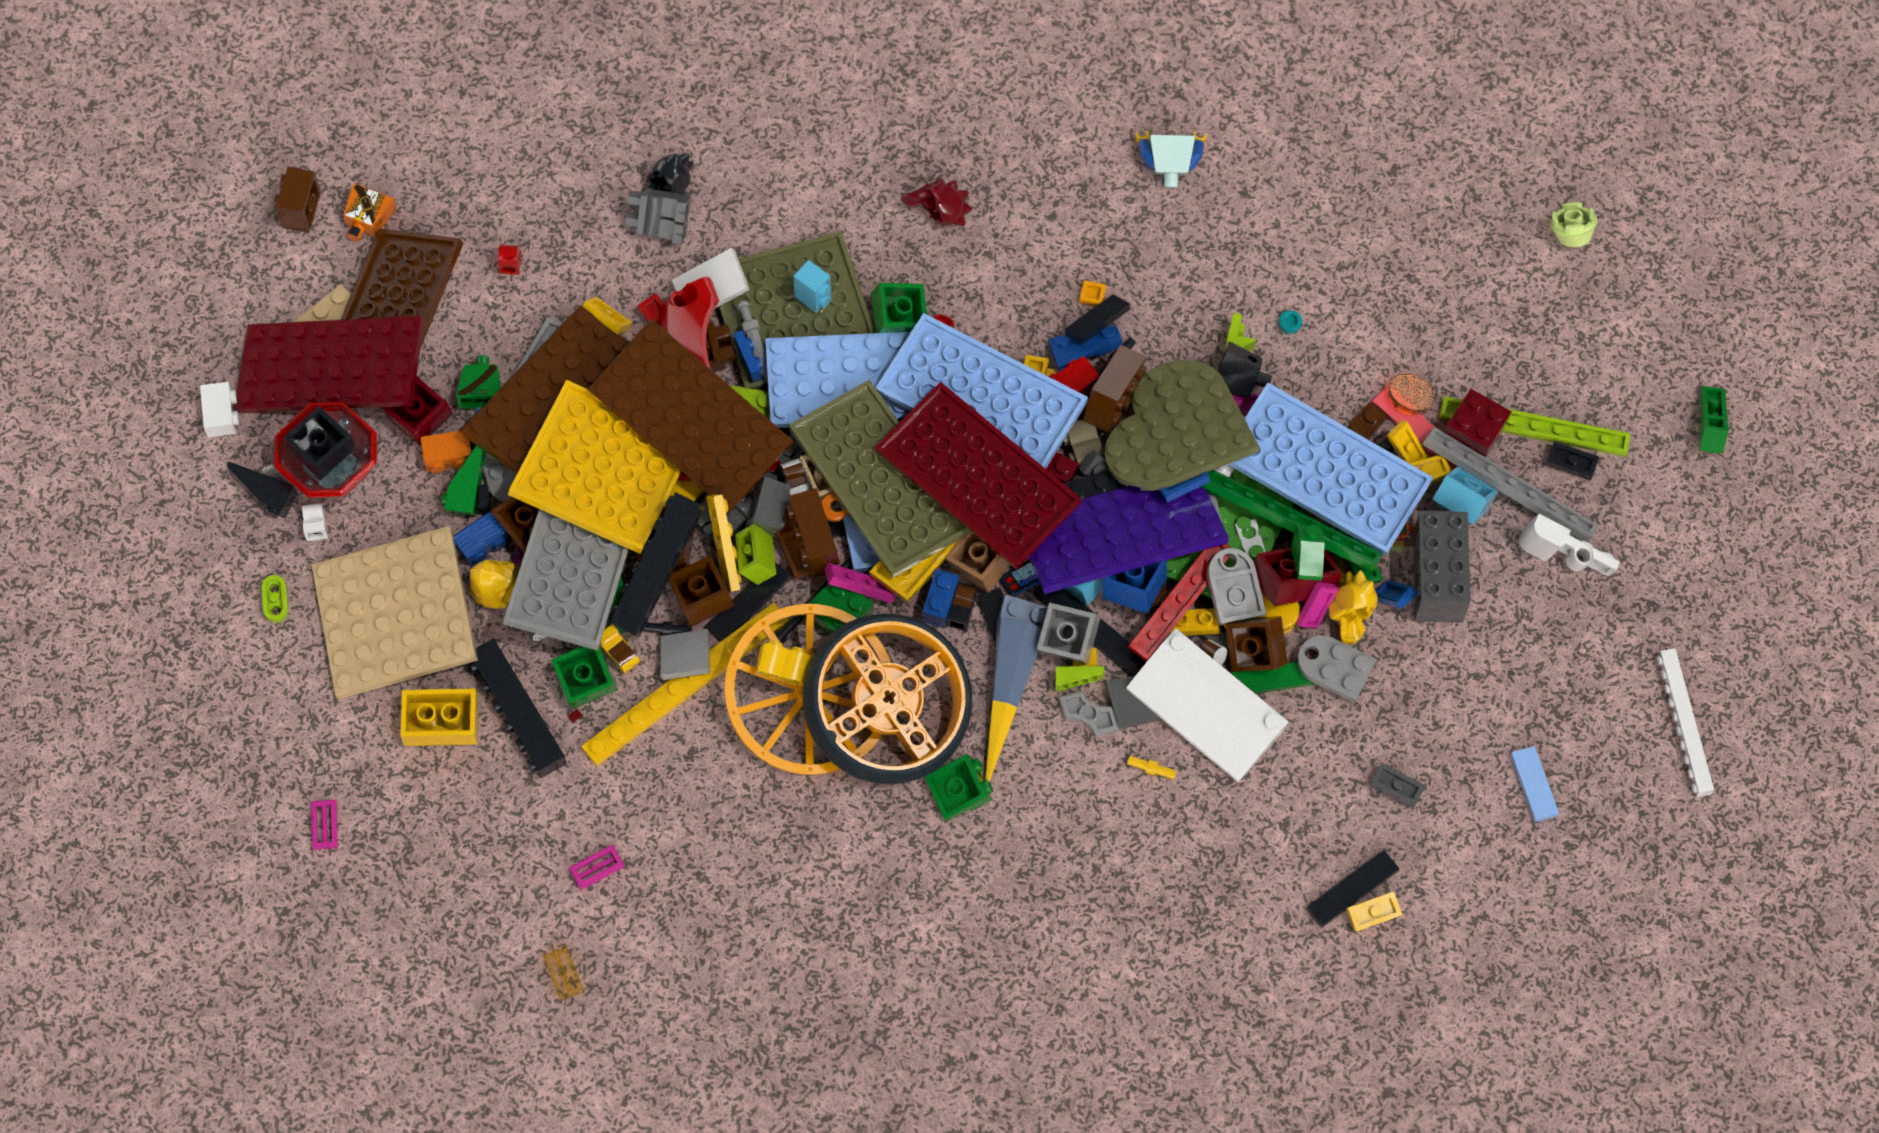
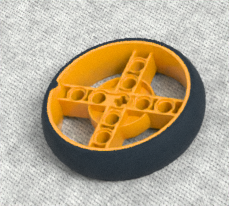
(925, 756)

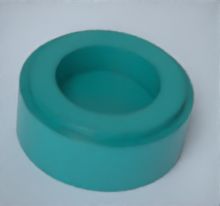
(1290, 322)

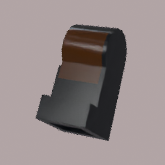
(962, 607)

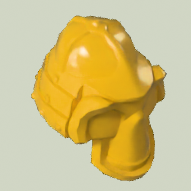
(493, 582)

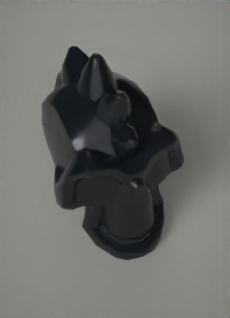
(671, 174)

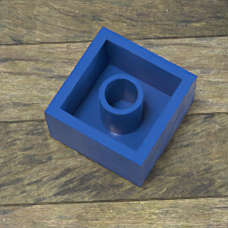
(1136, 587)

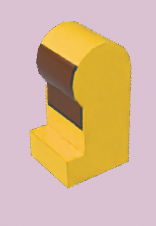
(618, 650)

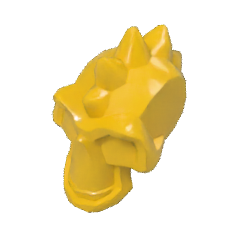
(1351, 604)

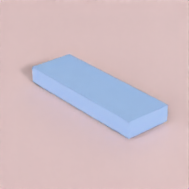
(1534, 784)

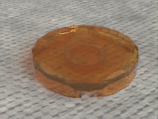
(1411, 393)

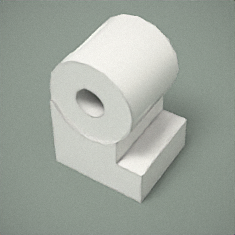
(314, 522)

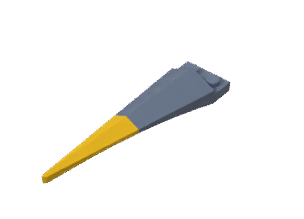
(1016, 650)

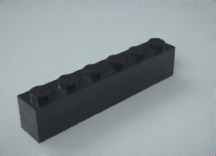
(657, 564)
(517, 709)

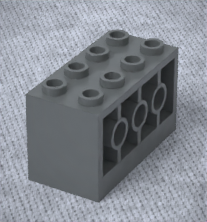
(1441, 566)

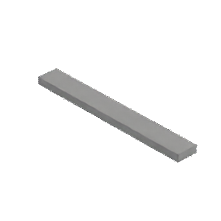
(1509, 484)

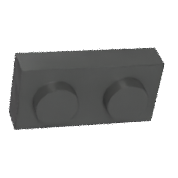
(1397, 785)

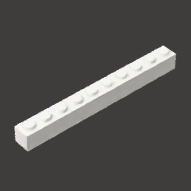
(1686, 723)

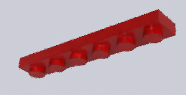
(1174, 605)

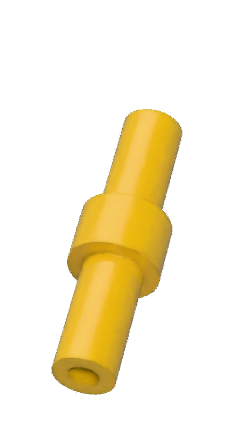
(1152, 767)

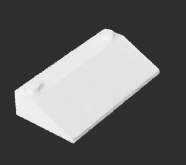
(1207, 705)

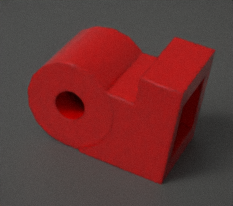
(509, 257)

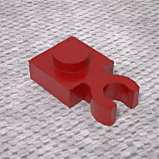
(651, 308)

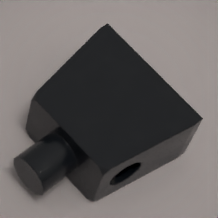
(1242, 370)

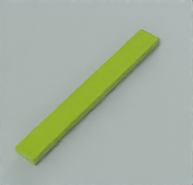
(1555, 429)

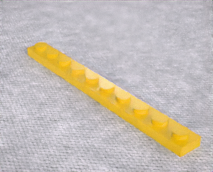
(671, 694)

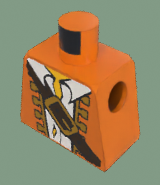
(367, 211)

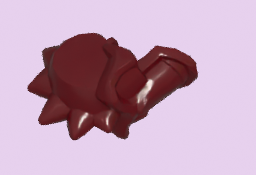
(942, 202)

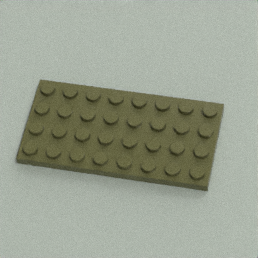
(882, 502)

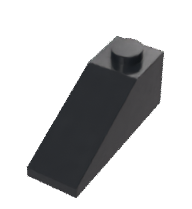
(269, 493)

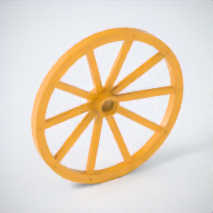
(734, 712)

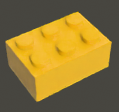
(439, 717)

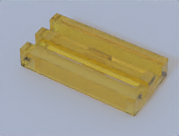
(556, 954)

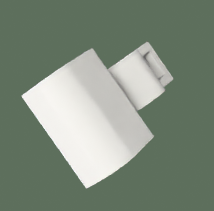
(1545, 537)

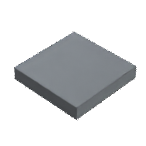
(685, 654)

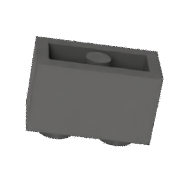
(769, 505)

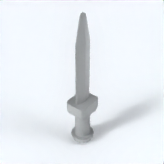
(750, 328)

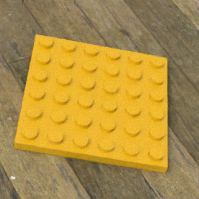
(595, 471)

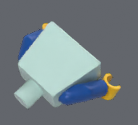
(1171, 154)

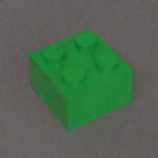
(897, 306)
(842, 599)
(584, 675)

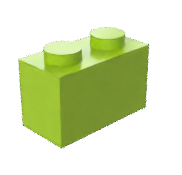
(755, 554)

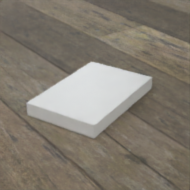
(725, 275)

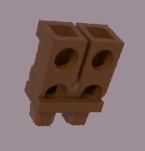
(716, 354)

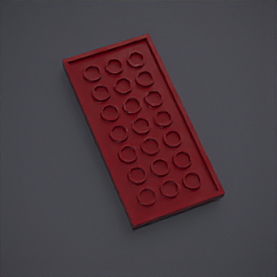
(328, 362)
(978, 475)

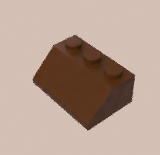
(517, 520)

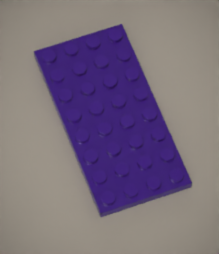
(1125, 533)

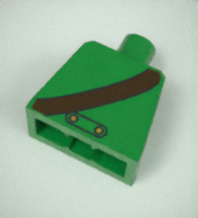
(478, 383)

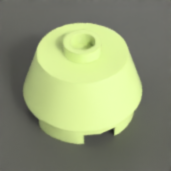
(1574, 224)

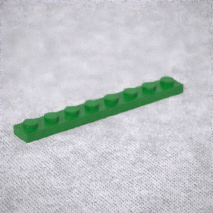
(1289, 518)

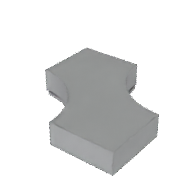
(1098, 719)

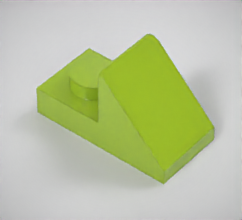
(1236, 334)

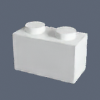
(218, 409)

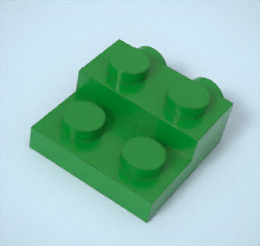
(959, 787)

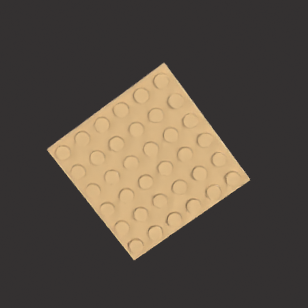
(394, 612)

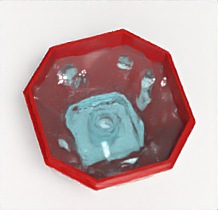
(347, 473)

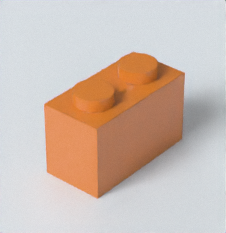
(445, 451)

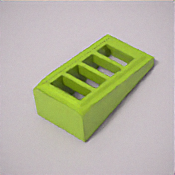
(1073, 676)

